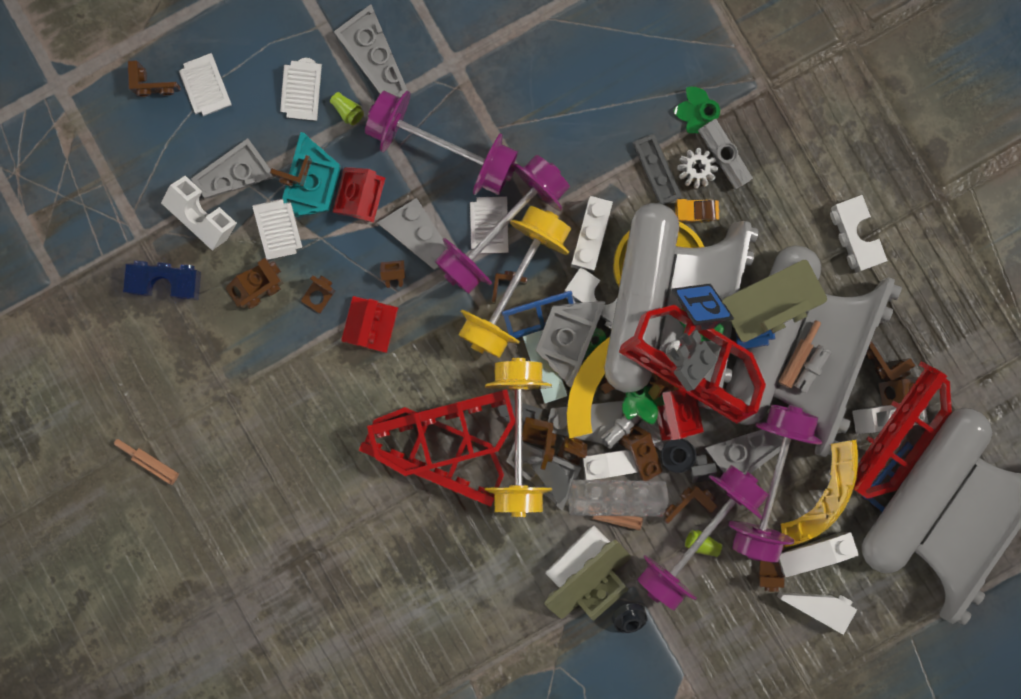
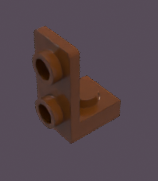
(137, 76)
(643, 452)

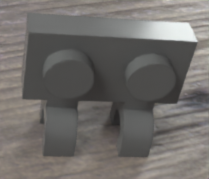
(692, 360)

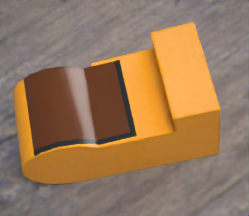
(696, 210)

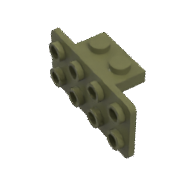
(775, 301)
(594, 585)

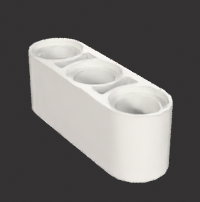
(575, 557)

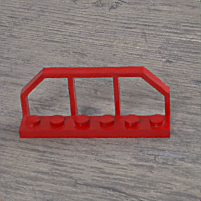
(706, 391)
(428, 417)
(896, 429)
(438, 475)

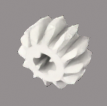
(690, 172)

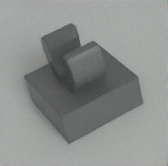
(702, 470)

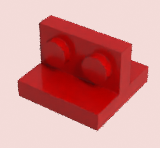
(359, 193)
(369, 324)
(679, 416)

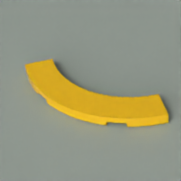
(583, 391)
(833, 499)

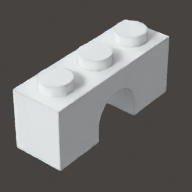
(183, 202)
(591, 234)
(861, 253)
(583, 290)

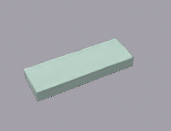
(548, 374)

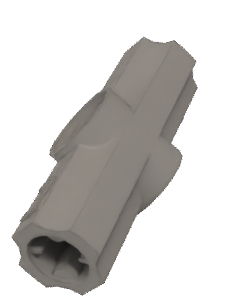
(734, 167)

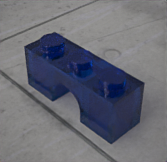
(141, 279)

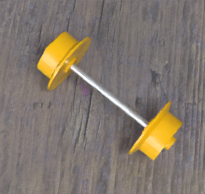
(543, 229)
(518, 376)

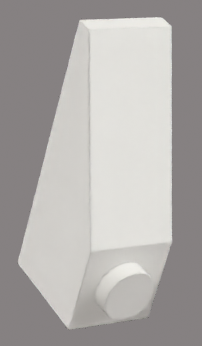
(875, 418)
(609, 464)
(818, 554)
(825, 608)

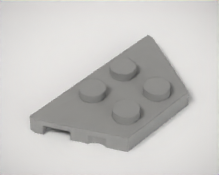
(568, 336)

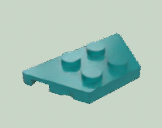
(320, 182)

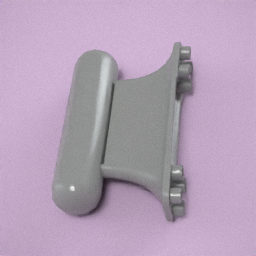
(651, 271)
(844, 330)
(951, 514)

